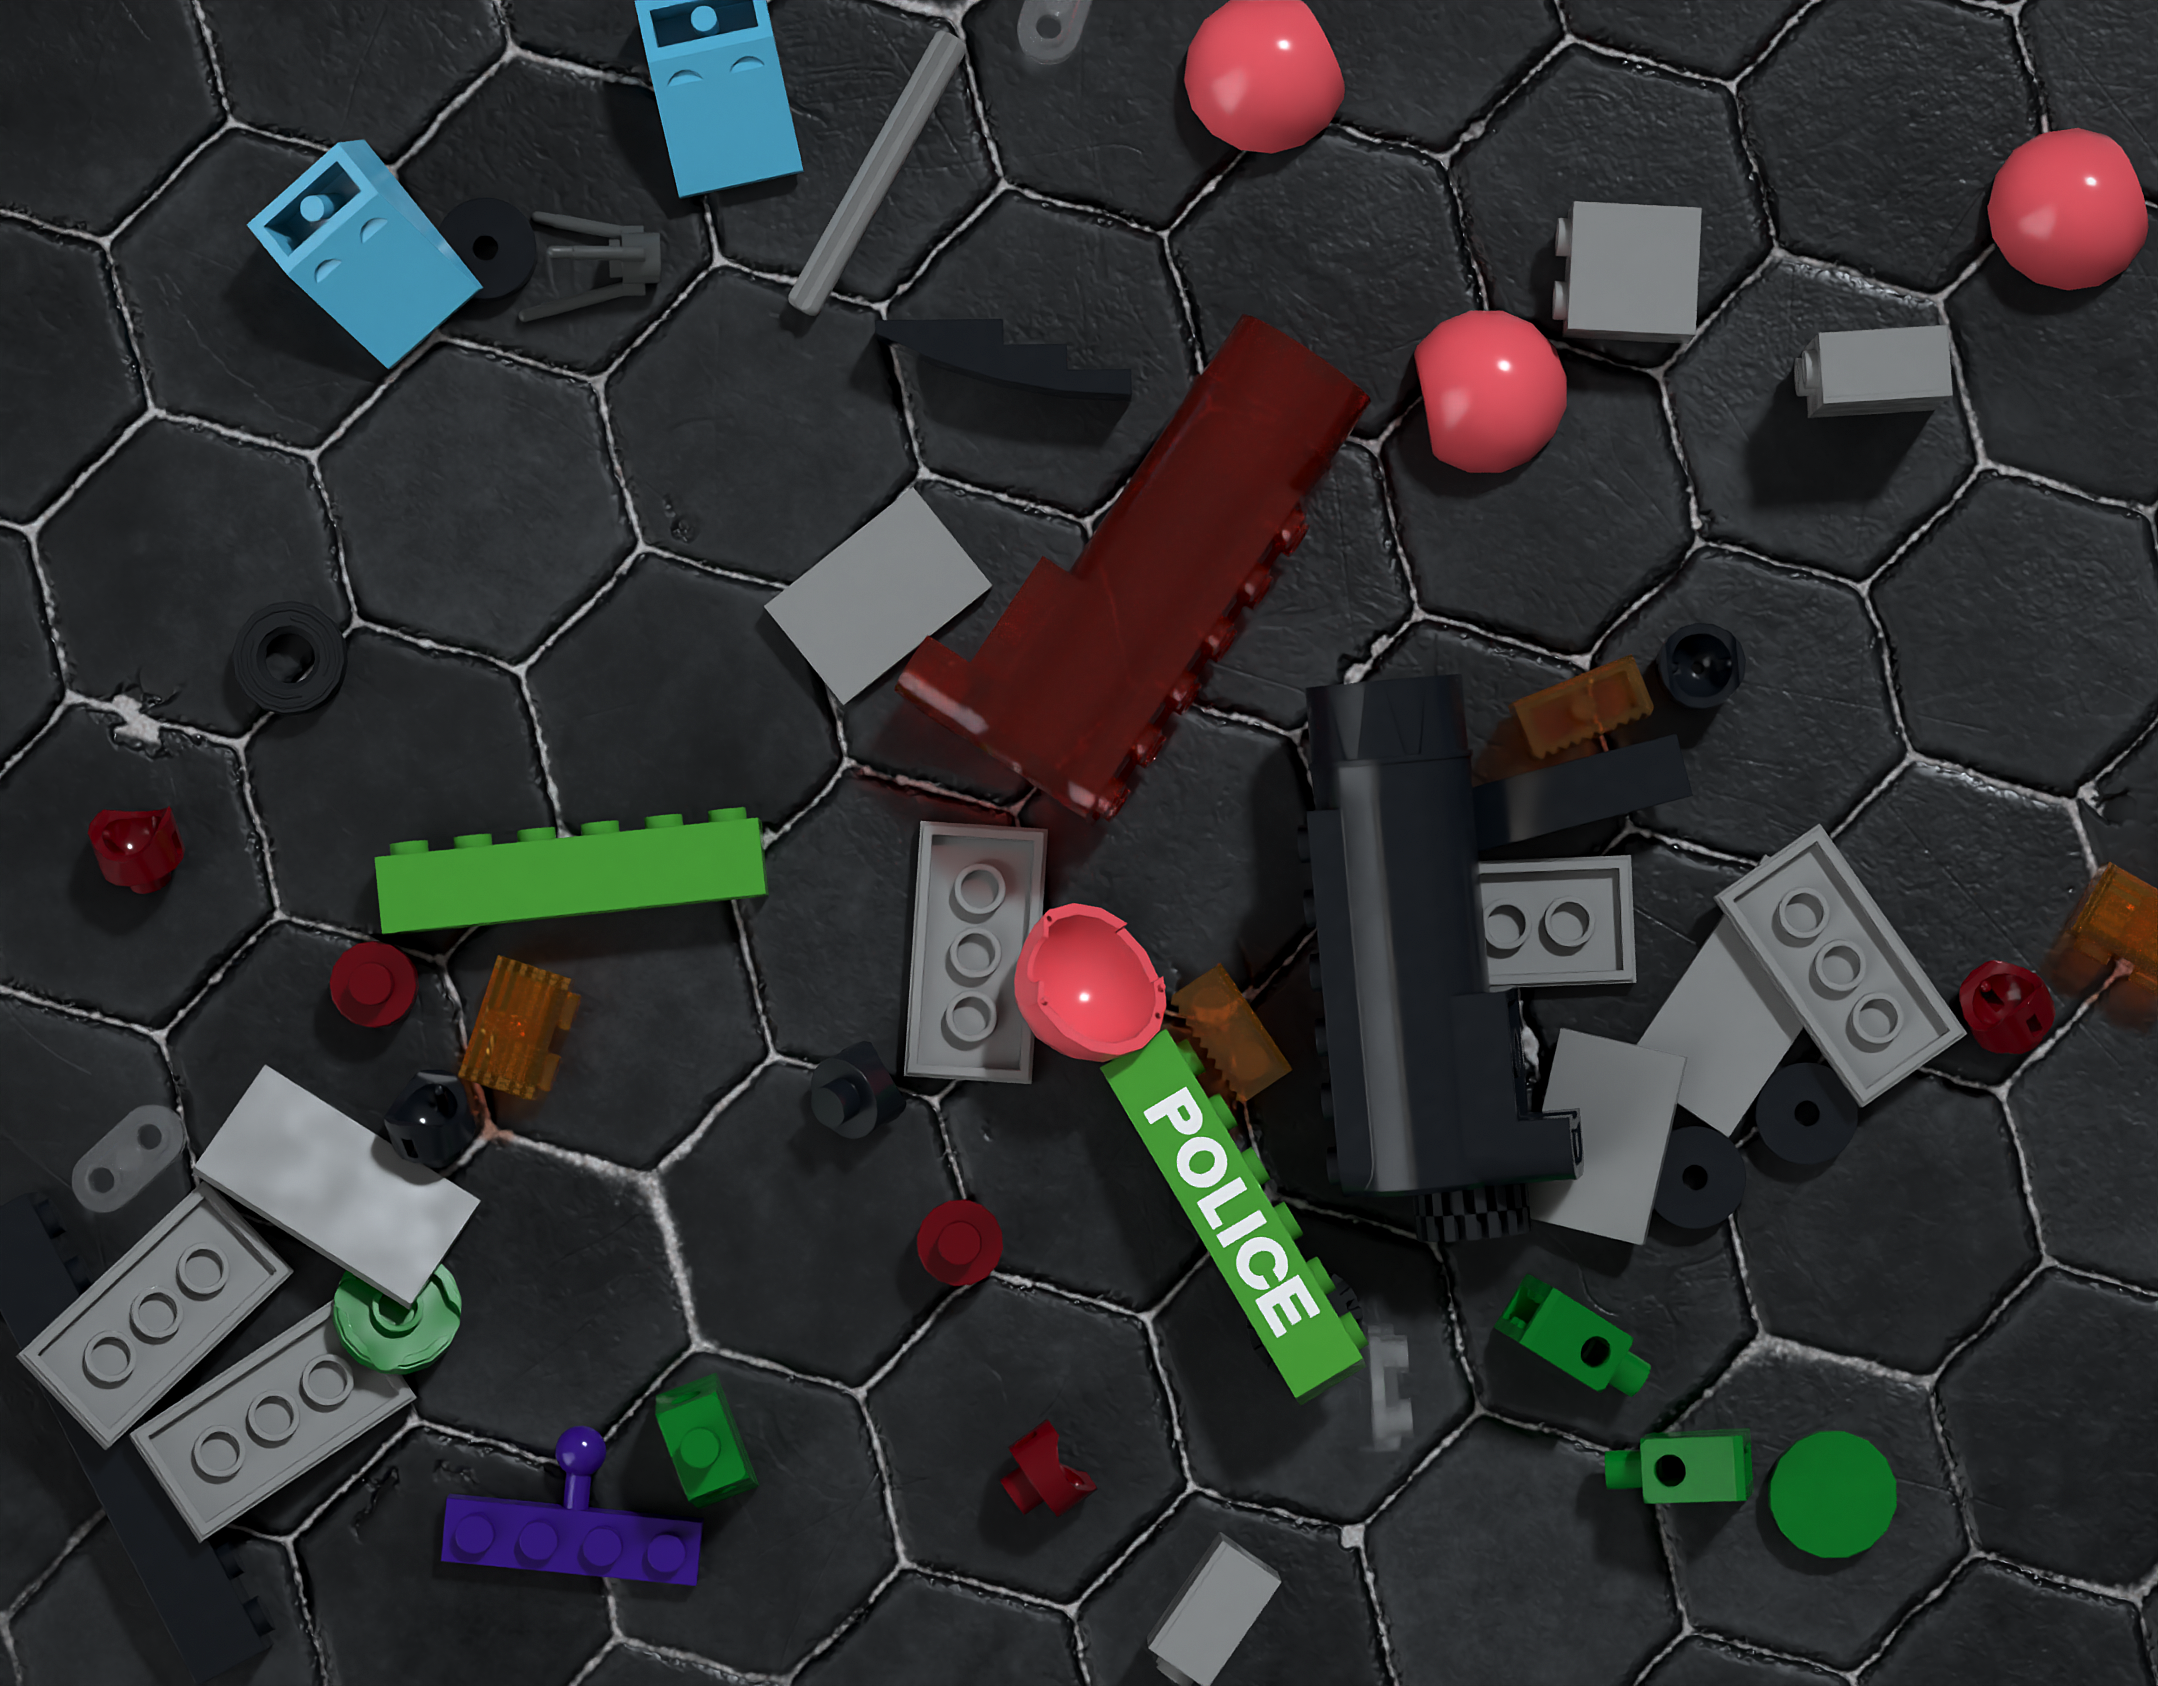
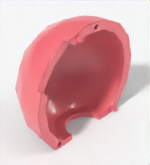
(1263, 75)
(2068, 209)
(1490, 390)
(1088, 985)

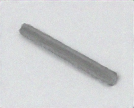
(877, 173)

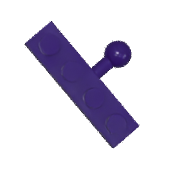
(572, 1534)

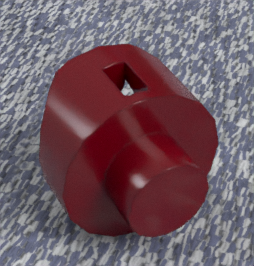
(137, 847)
(374, 984)
(2015, 1012)
(960, 1242)
(1042, 1476)

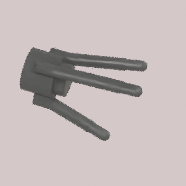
(630, 254)

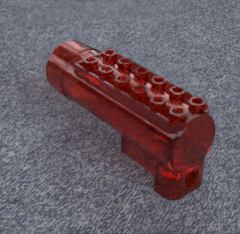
(1106, 652)

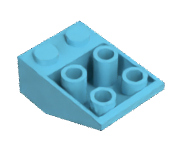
(719, 92)
(365, 252)

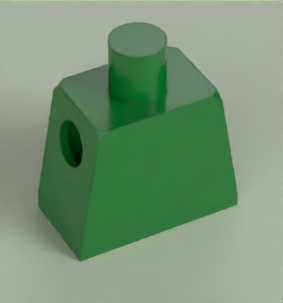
(1558, 1328)
(704, 1442)
(1715, 1465)

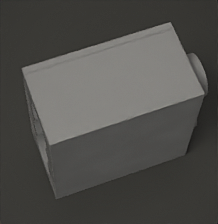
(1628, 272)
(1875, 371)
(1211, 1613)

